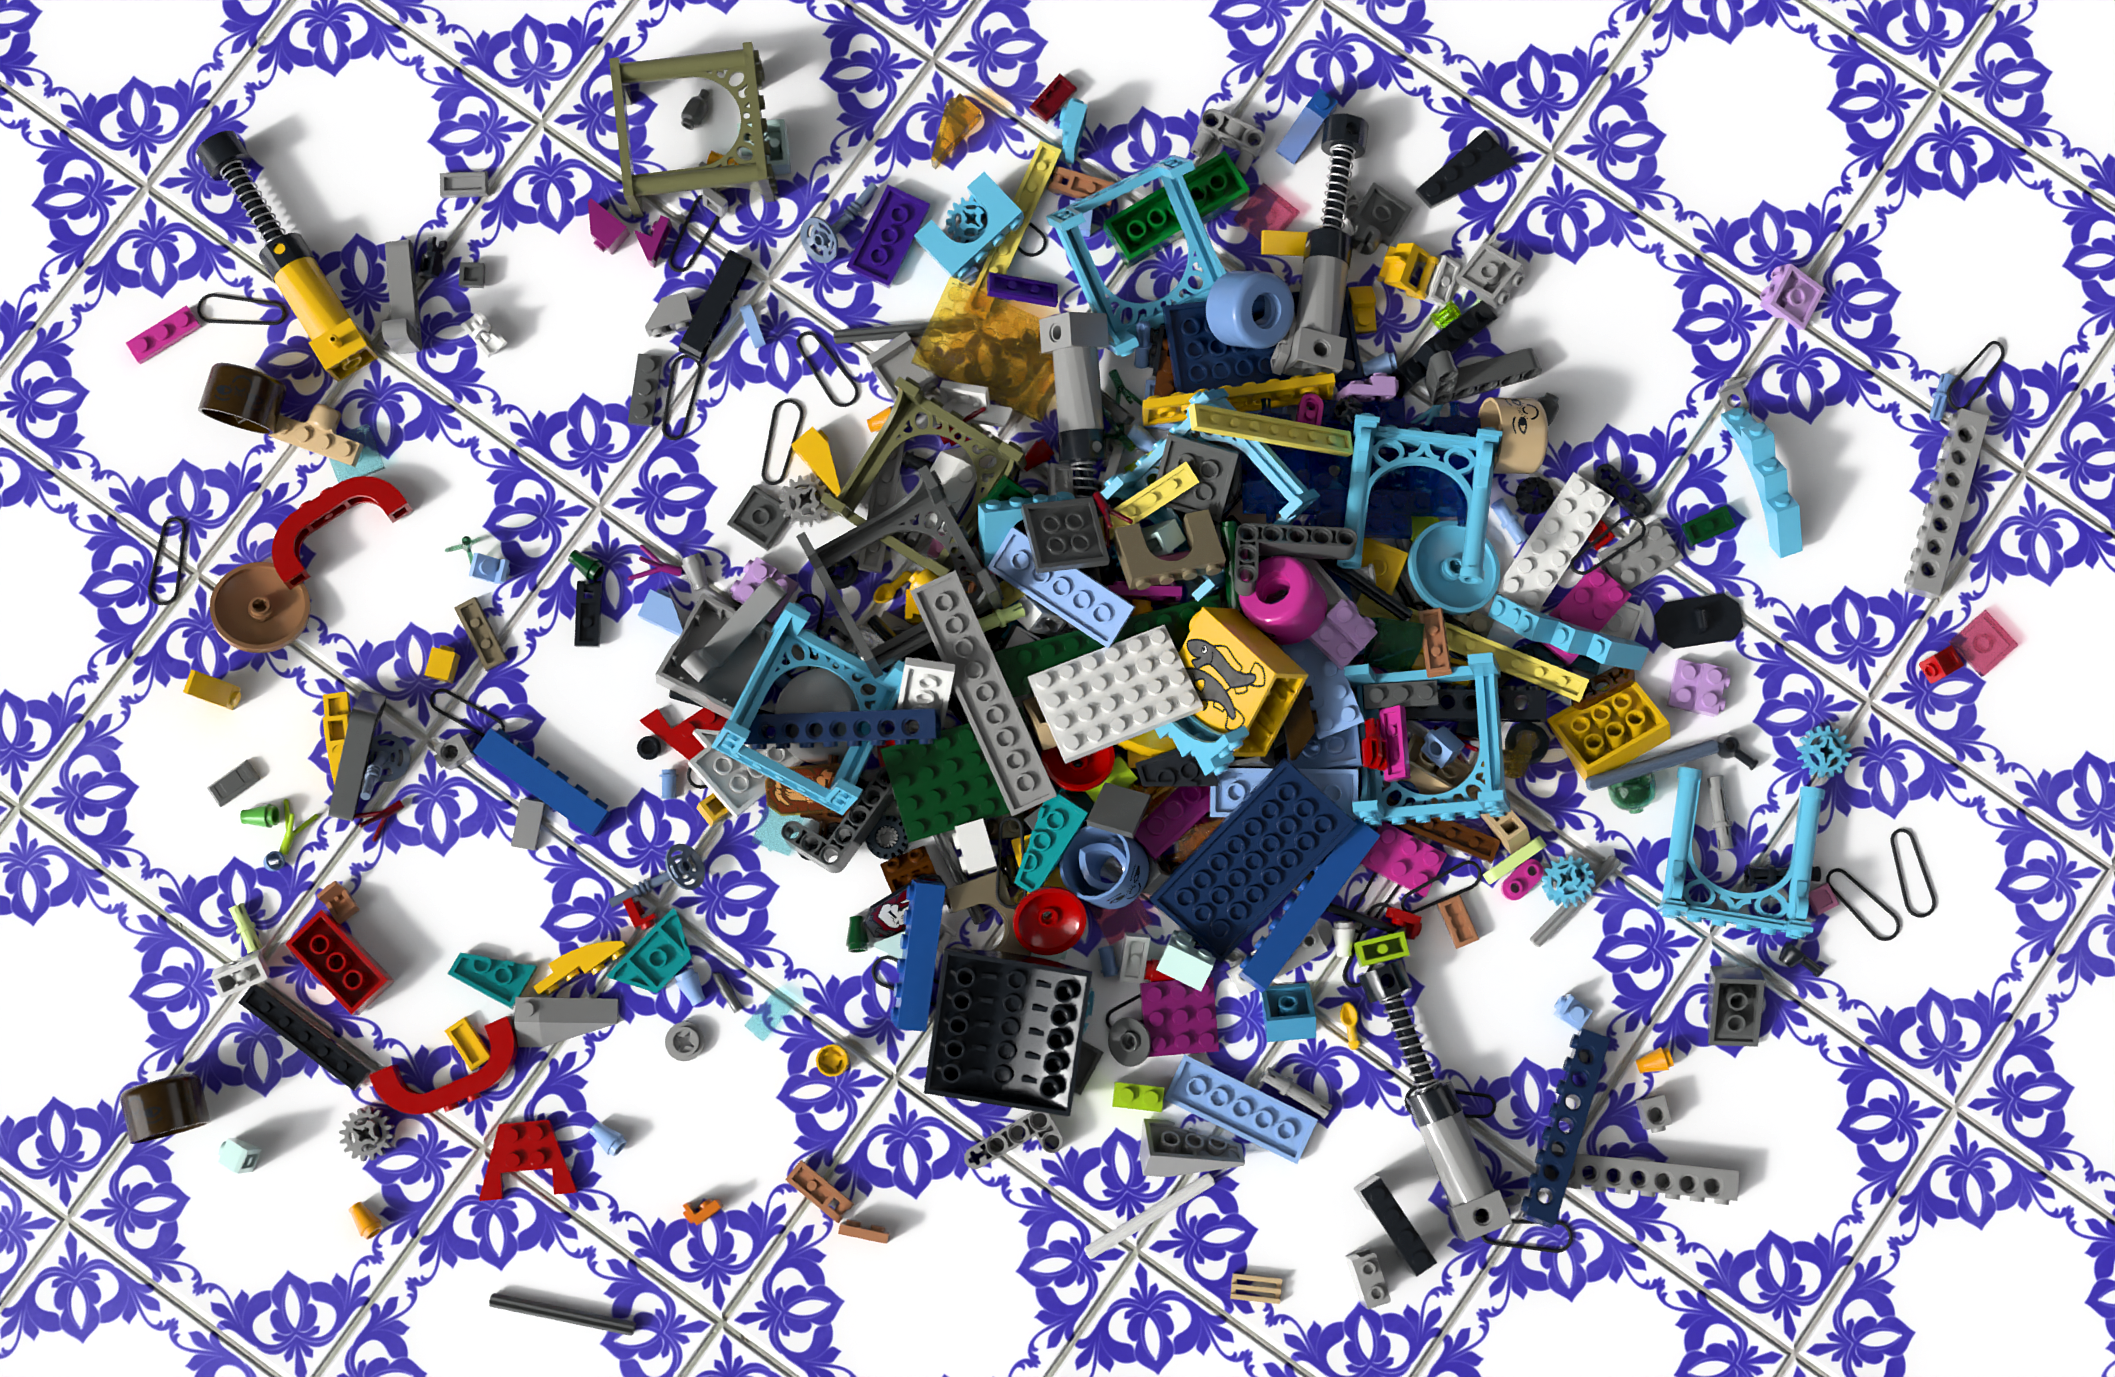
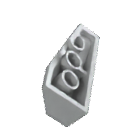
(553, 1020)
(1177, 1151)

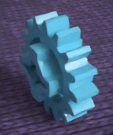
(965, 214)
(1825, 742)
(1568, 881)

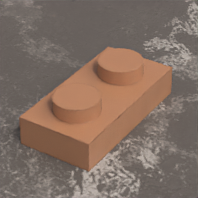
(874, 1233)

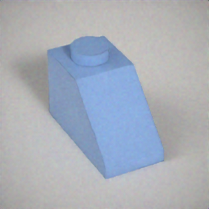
(661, 612)

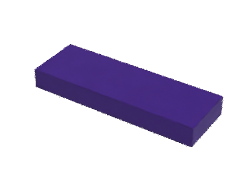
(1022, 289)

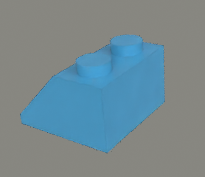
(1288, 1012)

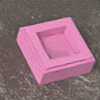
(1822, 899)

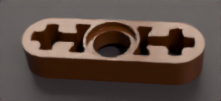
(1606, 677)

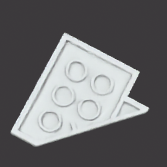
(731, 780)

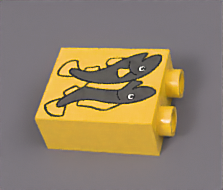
(1240, 677)

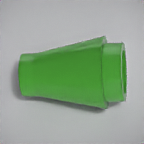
(262, 816)

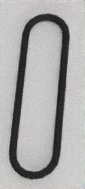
(469, 704)

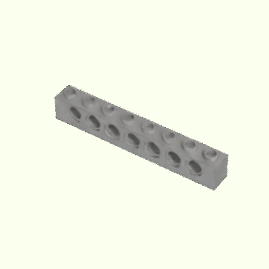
(1974, 428)
(1725, 1180)

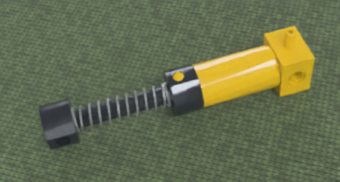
(291, 265)

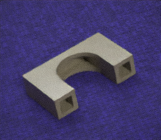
(1145, 569)
(983, 891)

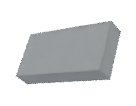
(464, 184)
(528, 824)

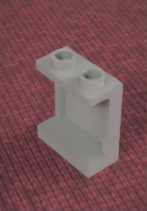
(895, 361)
(1368, 1279)

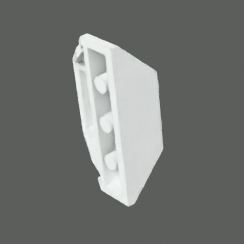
(957, 479)

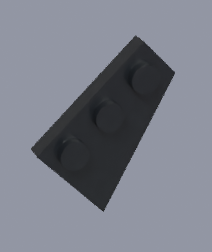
(1173, 771)

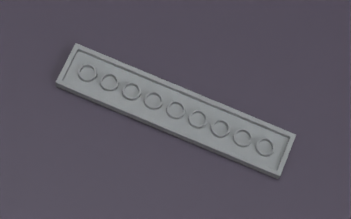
(984, 693)

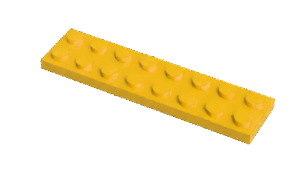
(1243, 398)

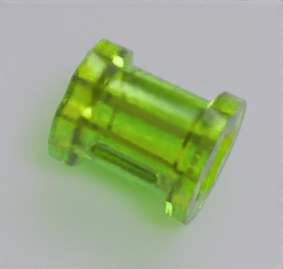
(1450, 309)

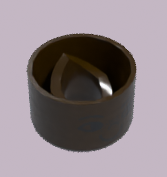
(242, 398)
(164, 1107)

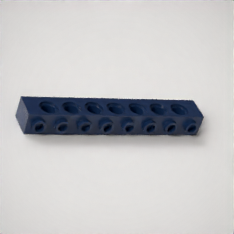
(928, 720)
(1595, 1047)

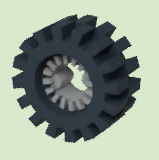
(895, 847)

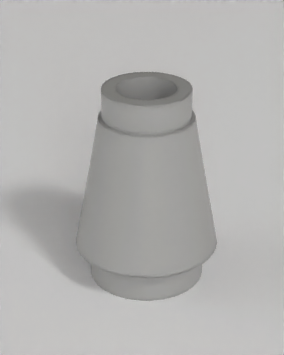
(695, 570)

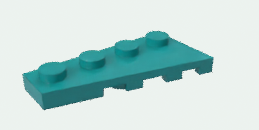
(1053, 833)

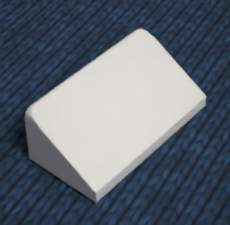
(1442, 281)

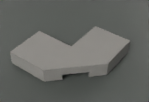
(1282, 350)

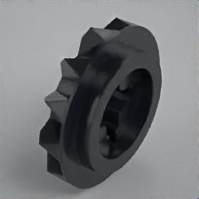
(1525, 500)
(850, 573)

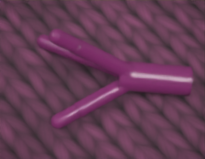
(661, 566)

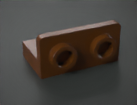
(908, 866)

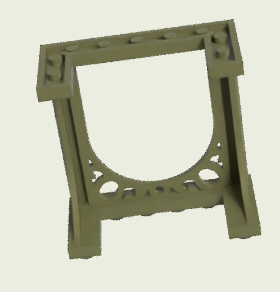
(749, 174)
(906, 407)

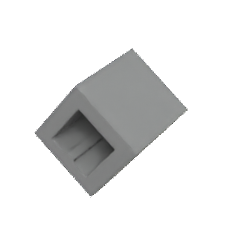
(670, 314)

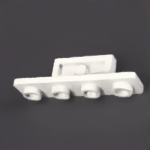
(969, 398)

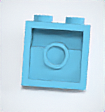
(1072, 123)

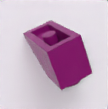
(605, 228)

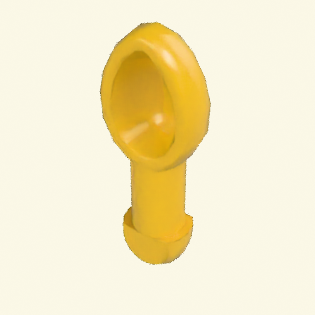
(888, 590)
(1349, 1018)

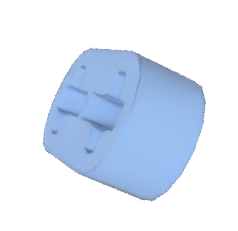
(752, 326)

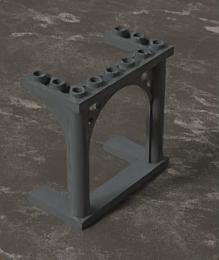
(921, 501)

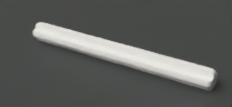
(1149, 1216)

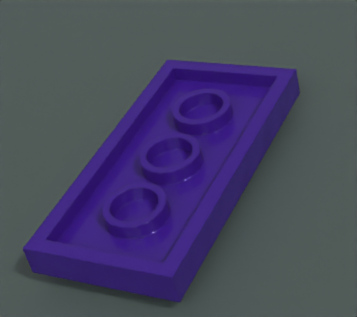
(888, 236)

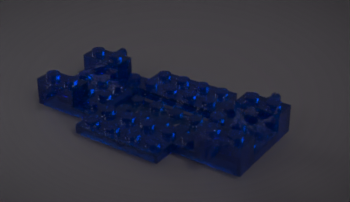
(1392, 500)

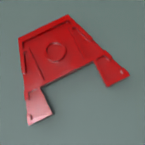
(682, 736)
(525, 1148)

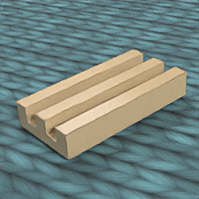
(1277, 1291)

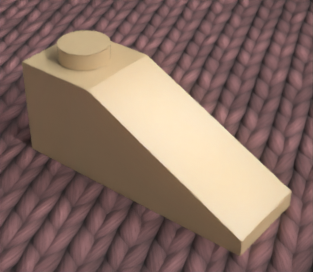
(1507, 828)

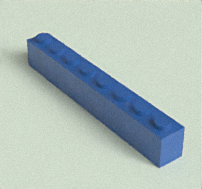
(1307, 907)

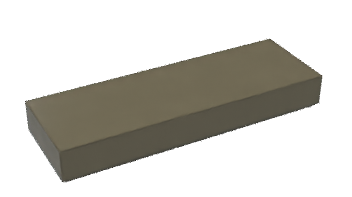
(481, 634)

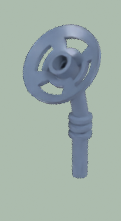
(828, 236)
(384, 760)
(674, 873)

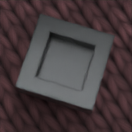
(471, 275)

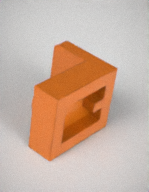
(706, 1209)

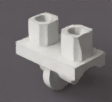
(484, 334)

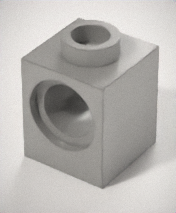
(464, 752)
(1645, 1105)

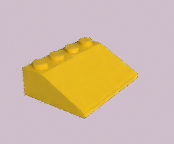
(1610, 731)

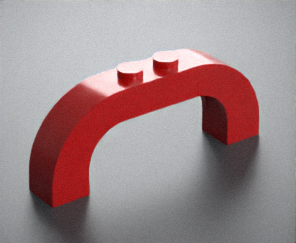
(322, 510)
(504, 1051)

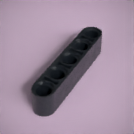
(715, 305)

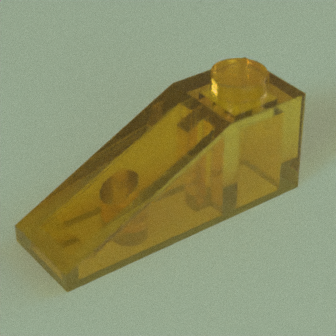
(957, 121)

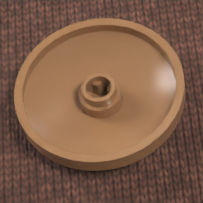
(257, 610)

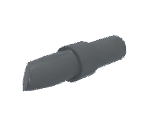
(727, 992)

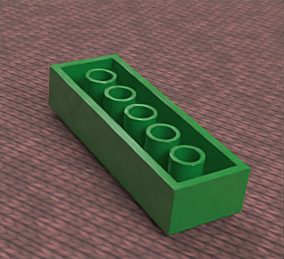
(1152, 220)

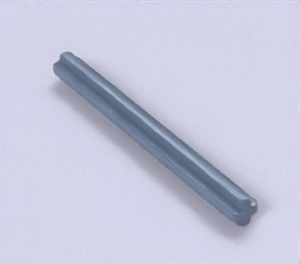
(1652, 765)

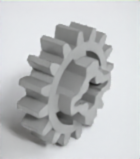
(797, 495)
(375, 1120)

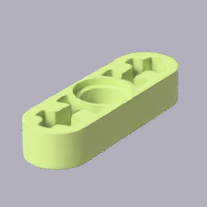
(1514, 860)

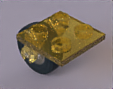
(1524, 745)

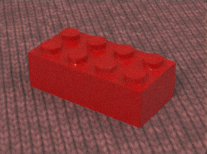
(339, 962)

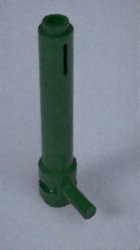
(1228, 538)

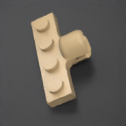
(319, 435)

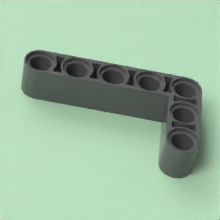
(1448, 383)
(1284, 545)
(355, 754)
(848, 827)

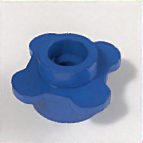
(1396, 795)

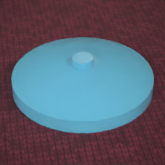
(1436, 567)

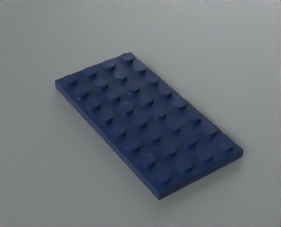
(1207, 363)
(1253, 860)

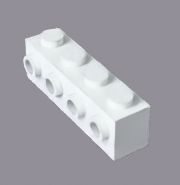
(1309, 948)

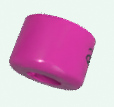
(1294, 616)

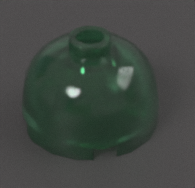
(1634, 793)

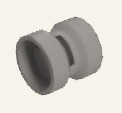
(910, 538)

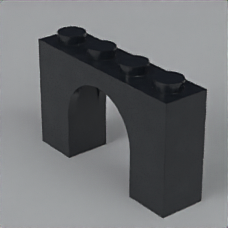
(1387, 1211)

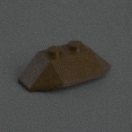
(1300, 722)

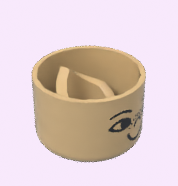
(1523, 433)

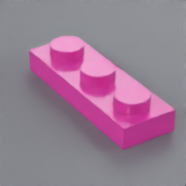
(163, 334)
(1394, 732)

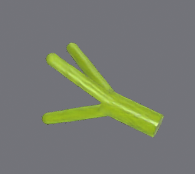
(289, 823)

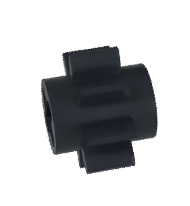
(1347, 410)

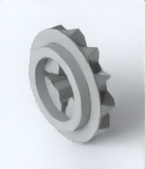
(673, 1044)

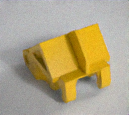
(1400, 264)

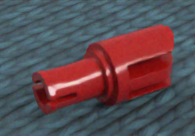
(1374, 746)

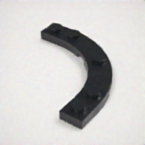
(1536, 650)

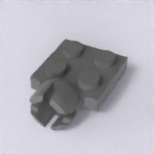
(1378, 219)

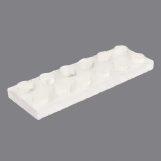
(1554, 543)

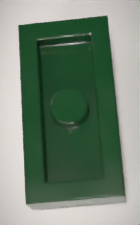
(1708, 526)

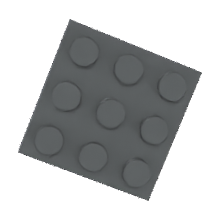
(1212, 467)
(1064, 535)

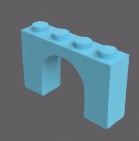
(959, 257)
(998, 518)

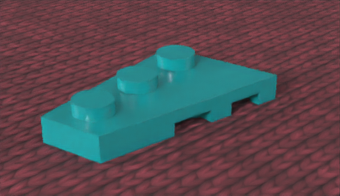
(493, 977)

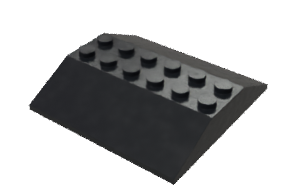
(1007, 1030)

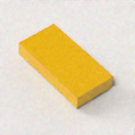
(1283, 243)
(468, 1043)

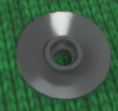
(1121, 1042)

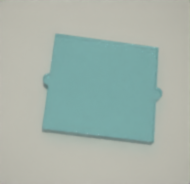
(769, 831)

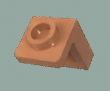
(338, 901)

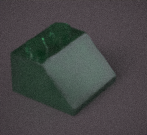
(1394, 645)

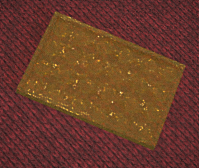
(990, 346)

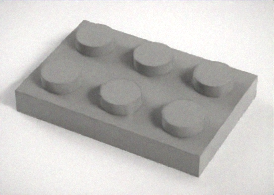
(1644, 558)

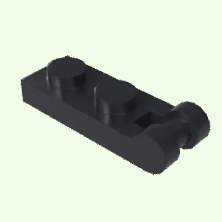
(588, 614)

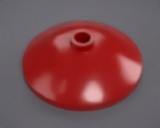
(1092, 773)
(1052, 932)

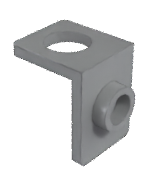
(1733, 387)

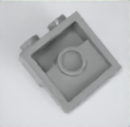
(1491, 275)

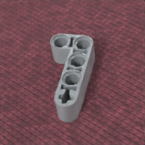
(1011, 1143)

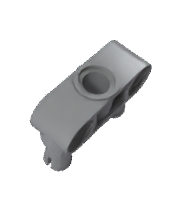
(1231, 133)

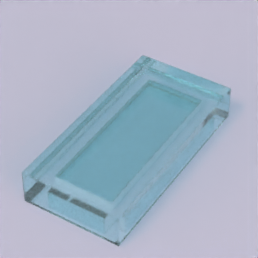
(769, 1014)

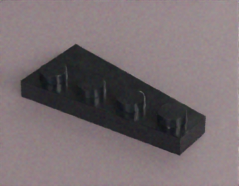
(1471, 166)

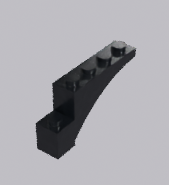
(1450, 338)

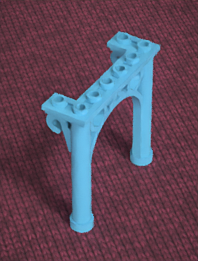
(1478, 498)
(1799, 870)

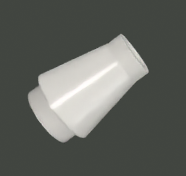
(1343, 936)

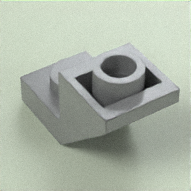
(714, 200)

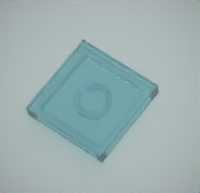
(369, 460)

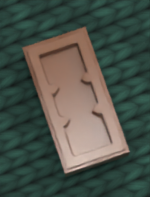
(1458, 921)

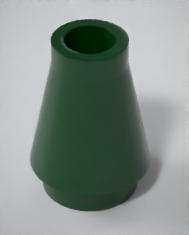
(588, 566)
(857, 937)

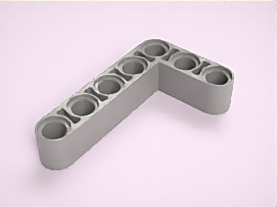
(403, 329)
(706, 662)

